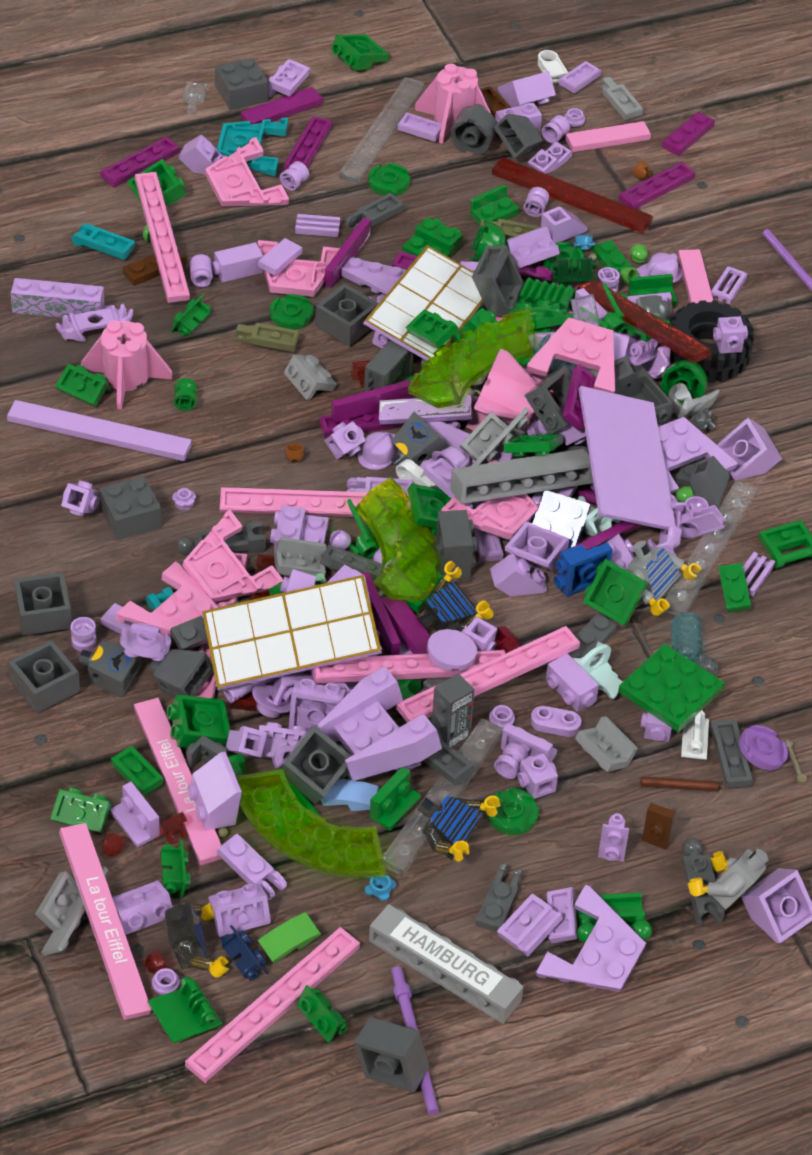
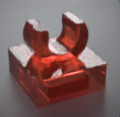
(358, 371)
(173, 825)

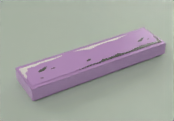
(401, 409)

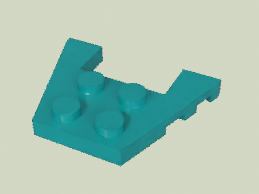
(238, 135)

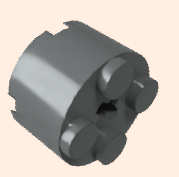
(473, 129)

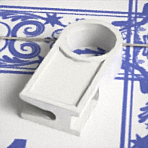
(555, 66)
(413, 472)

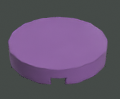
(763, 747)

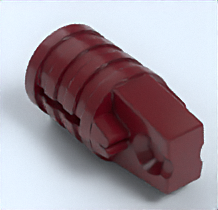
(506, 640)

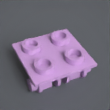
(640, 351)

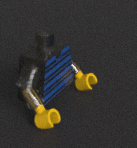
(449, 606)
(454, 822)
(188, 940)

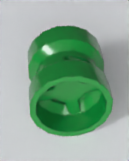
(185, 394)

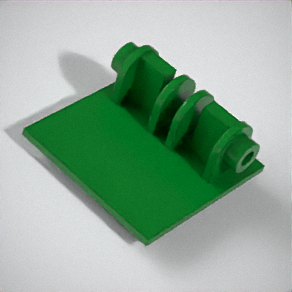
(184, 1011)

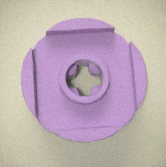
(145, 641)

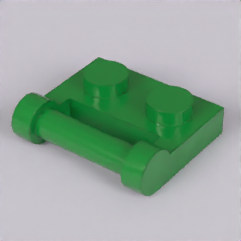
(785, 538)

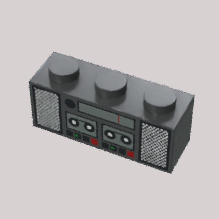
(453, 710)

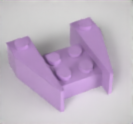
(372, 735)

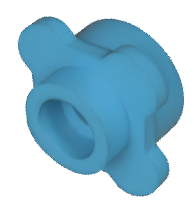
(584, 241)
(382, 893)

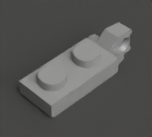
(621, 99)

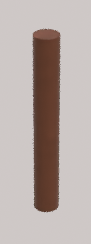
(677, 783)

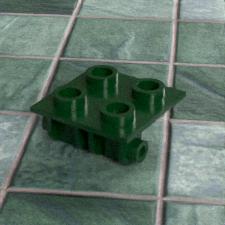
(565, 277)

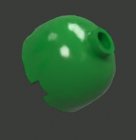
(487, 236)
(689, 374)

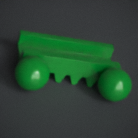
(536, 291)
(627, 907)

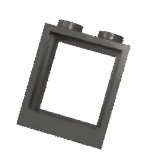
(498, 263)
(388, 367)
(651, 392)
(541, 399)

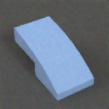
(350, 793)

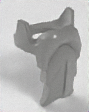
(690, 406)

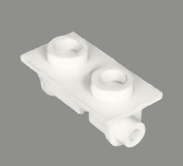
(695, 737)

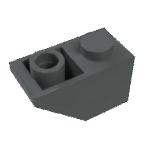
(709, 480)

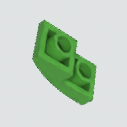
(289, 936)

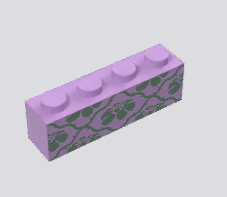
(55, 298)

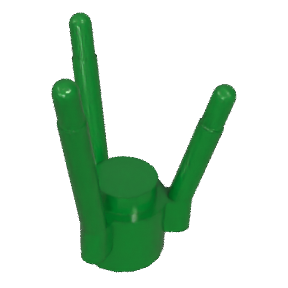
(613, 320)
(365, 543)

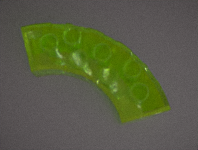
(462, 363)
(405, 547)
(303, 834)

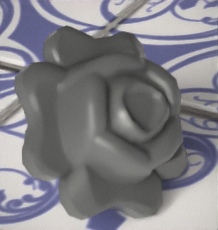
(702, 420)
(708, 663)

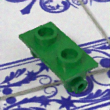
(194, 310)
(176, 860)
(316, 1009)

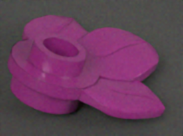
(540, 273)

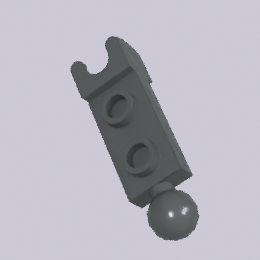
(248, 539)
(700, 866)

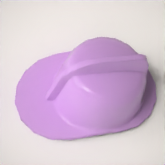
(661, 264)
(377, 451)
(453, 456)

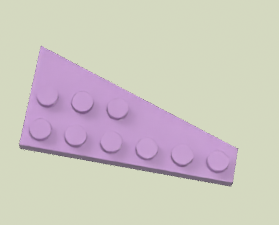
(376, 275)

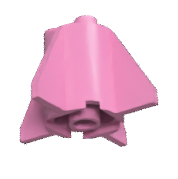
(449, 94)
(125, 358)
(504, 393)

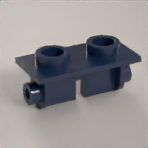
(237, 945)

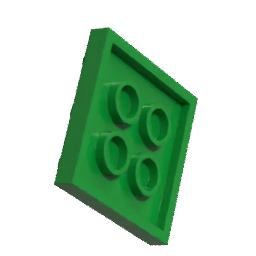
(671, 687)

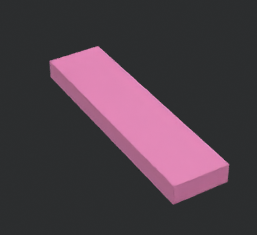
(608, 136)
(694, 275)

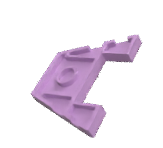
(685, 444)
(607, 953)

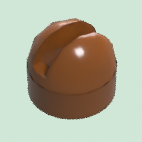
(641, 170)
(294, 452)

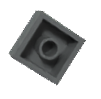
(241, 83)
(344, 314)
(130, 507)
(455, 541)
(43, 603)
(44, 676)
(314, 764)
(392, 1054)

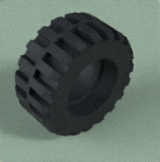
(698, 322)

